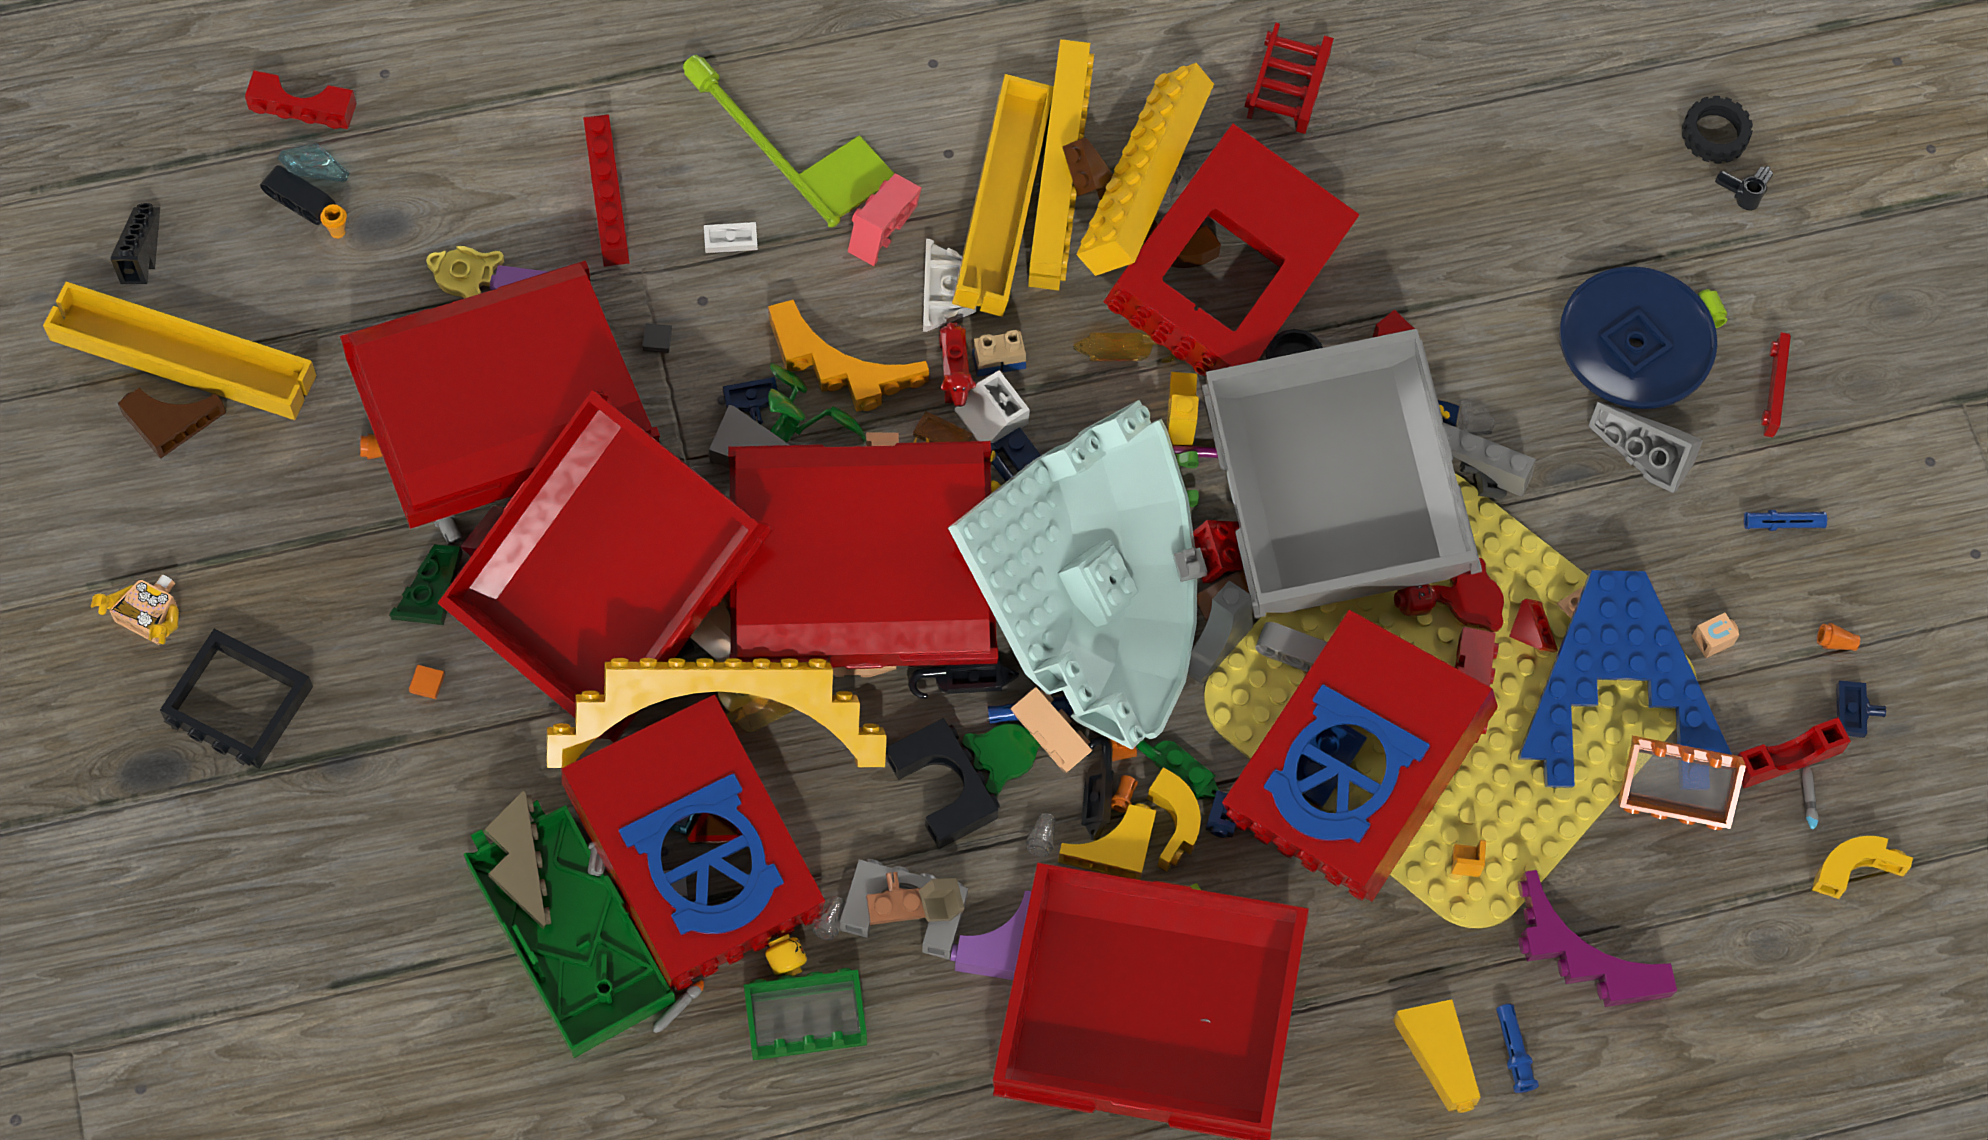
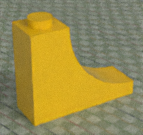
(1182, 408)
(1119, 852)

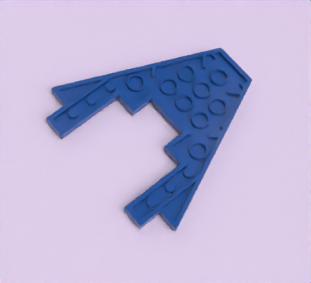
(1616, 635)

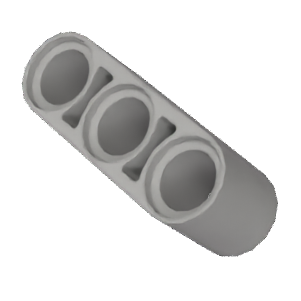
(1289, 646)

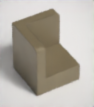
(941, 899)

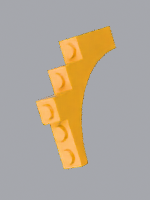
(834, 369)

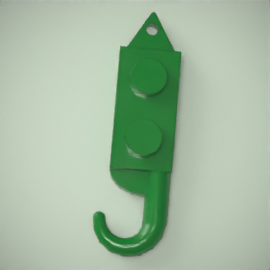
(1178, 761)

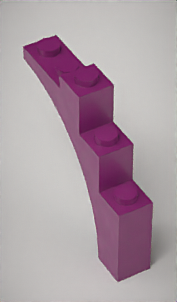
(1579, 962)

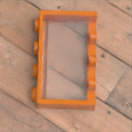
(1681, 783)

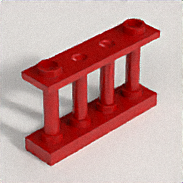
(1306, 93)

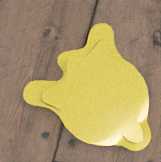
(463, 270)

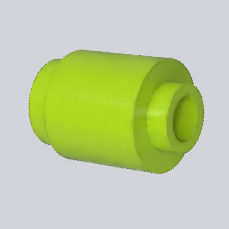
(1714, 306)

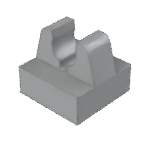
(1190, 564)

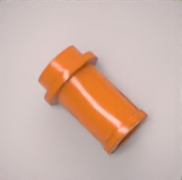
(1124, 794)

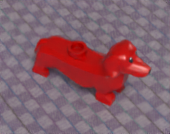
(956, 374)

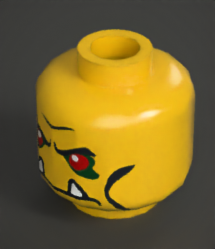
(786, 956)

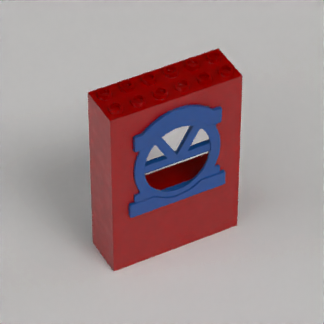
(1417, 710)
(648, 783)

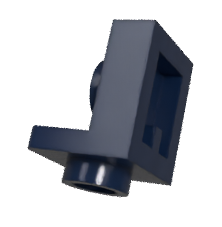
(1217, 819)

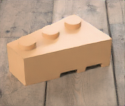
(1051, 729)

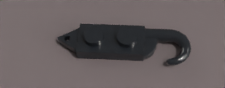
(964, 678)
(1098, 790)

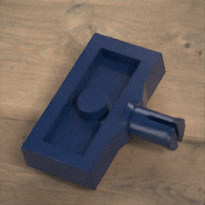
(750, 396)
(1854, 707)

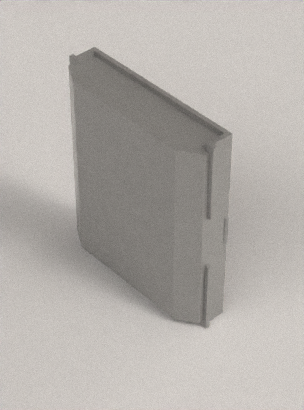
(1339, 473)

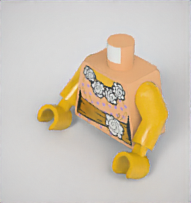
(143, 608)

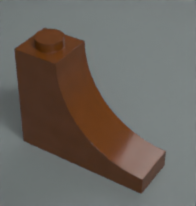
(166, 424)

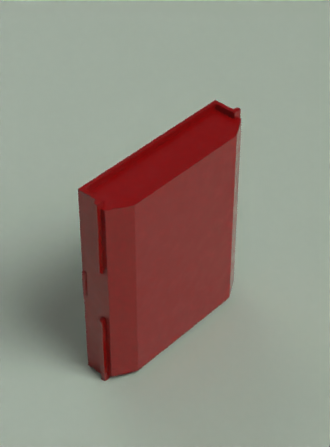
(485, 388)
(861, 555)
(602, 558)
(1118, 993)

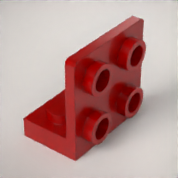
(1218, 548)

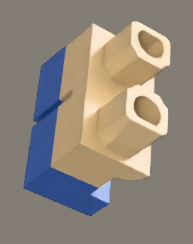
(997, 352)

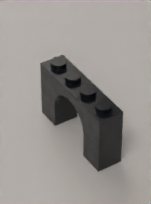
(939, 746)

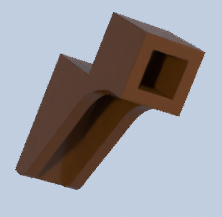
(1087, 168)

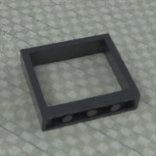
(223, 744)

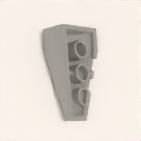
(1652, 447)

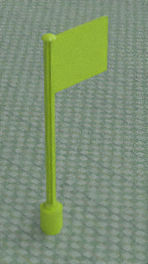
(832, 184)

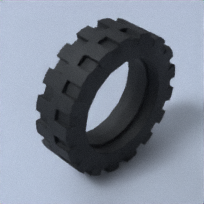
(1723, 108)

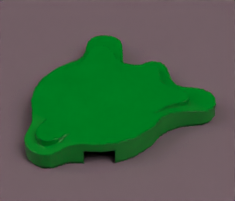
(1004, 752)

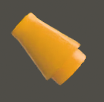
(334, 219)

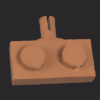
(895, 903)

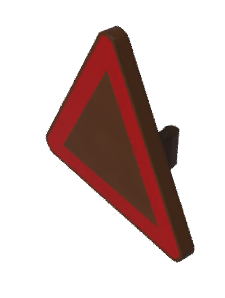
(712, 829)

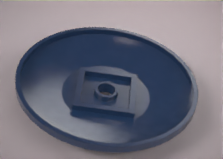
(1646, 306)

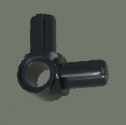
(1750, 190)

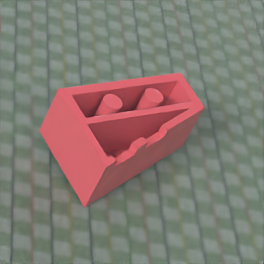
(881, 216)

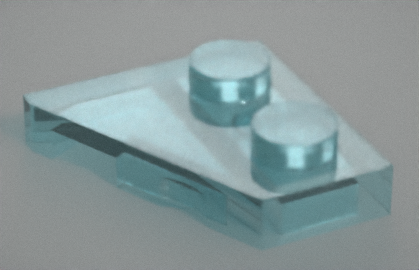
(312, 162)

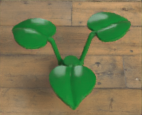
(791, 414)

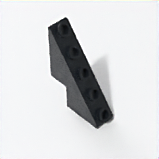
(137, 245)

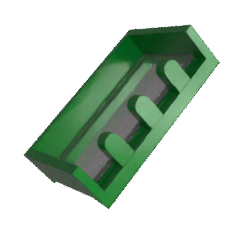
(805, 1014)

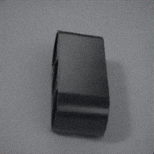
(296, 194)

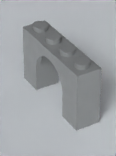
(872, 879)

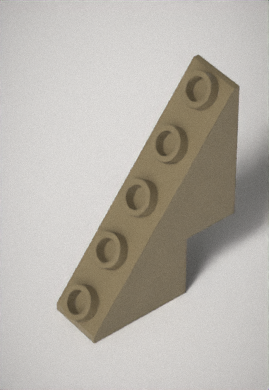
(518, 870)

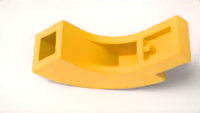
(1180, 802)
(1856, 853)

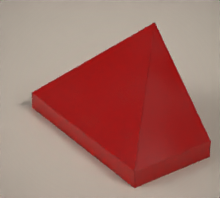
(1533, 626)

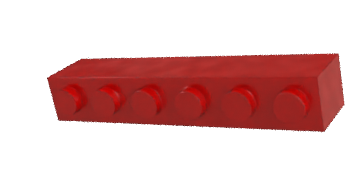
(606, 190)

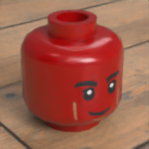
(1415, 600)

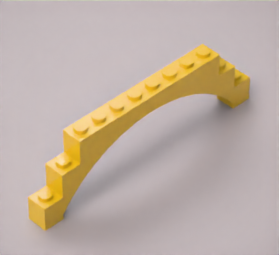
(647, 682)

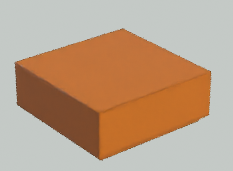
(426, 682)

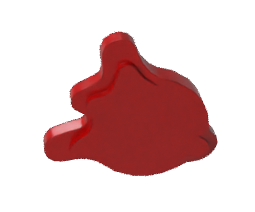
(1474, 599)

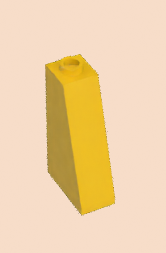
(1440, 1049)

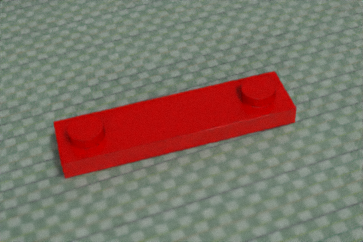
(1772, 416)

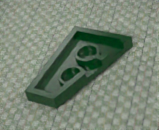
(433, 580)

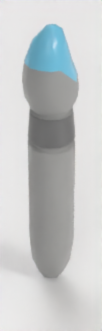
(1809, 797)

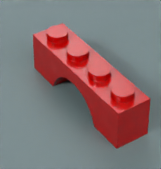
(330, 107)
(1809, 748)

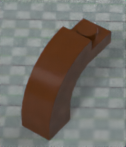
(1199, 250)

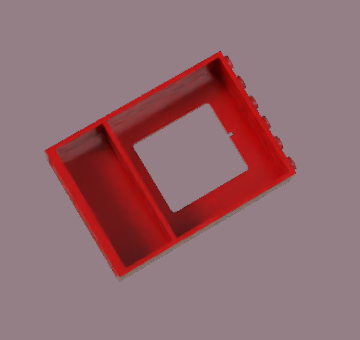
(1267, 208)

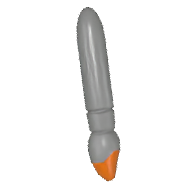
(692, 992)

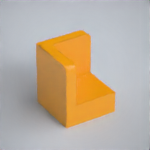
(1469, 859)

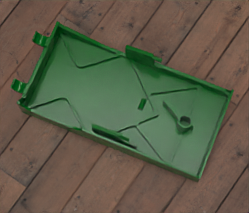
(590, 957)

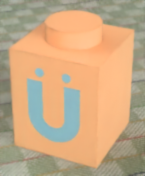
(1716, 635)

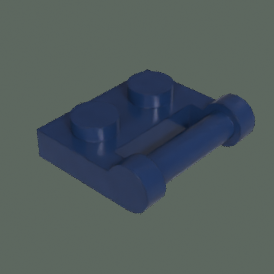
(1018, 451)

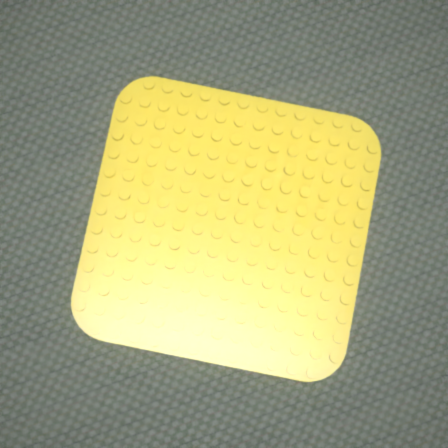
(1492, 791)

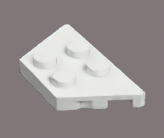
(940, 282)

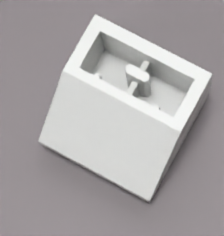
(993, 409)

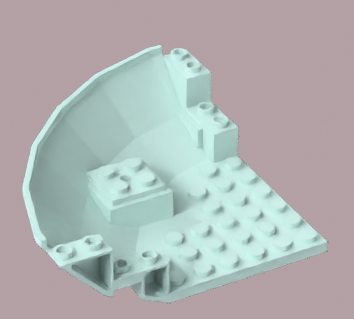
(1087, 573)

